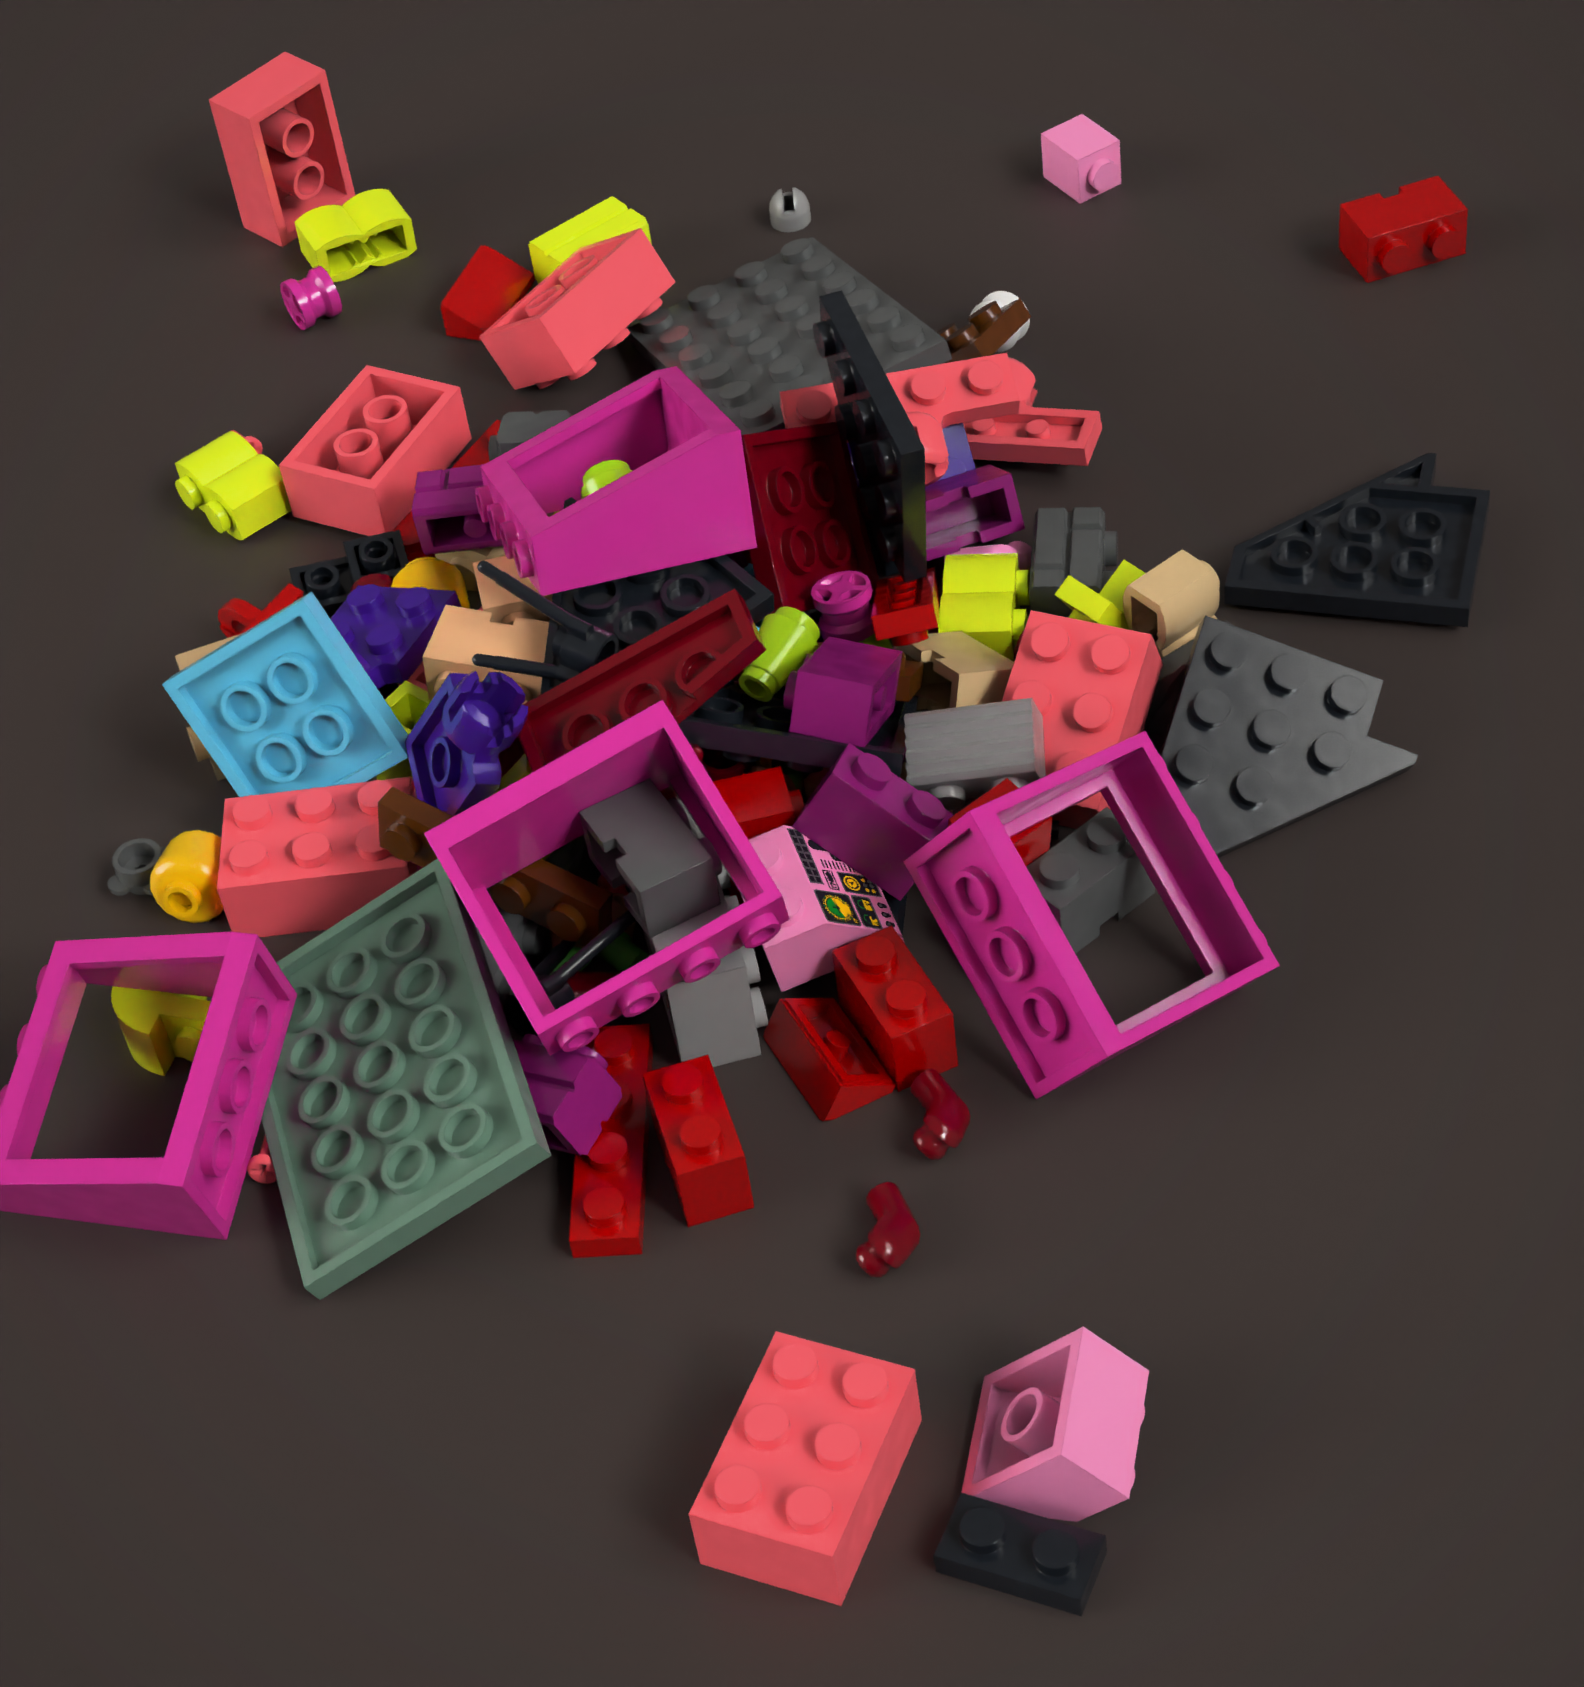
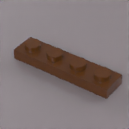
(538, 892)

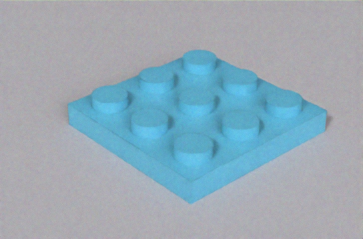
(289, 706)

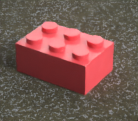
(281, 146)
(578, 311)
(369, 445)
(1089, 687)
(305, 857)
(806, 1468)

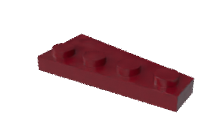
(675, 664)

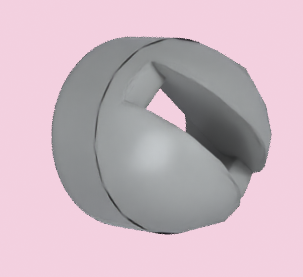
(789, 210)

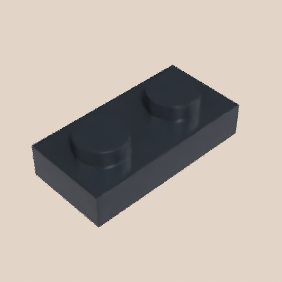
(1020, 1554)

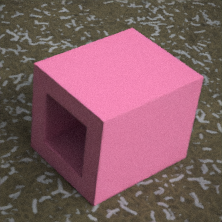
(1081, 158)

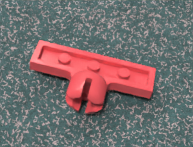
(931, 398)
(1035, 432)

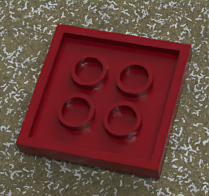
(804, 511)

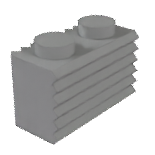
(973, 749)

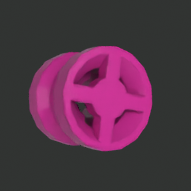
(311, 297)
(844, 605)

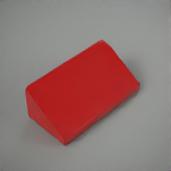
(483, 293)
(825, 1056)

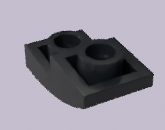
(363, 556)

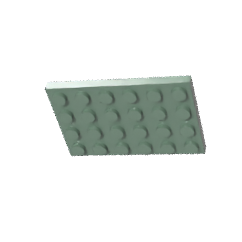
(393, 1083)

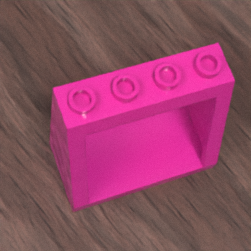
(673, 509)
(543, 815)
(1019, 951)
(221, 1107)

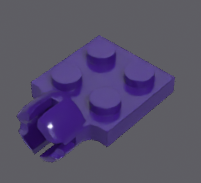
(390, 627)
(460, 738)

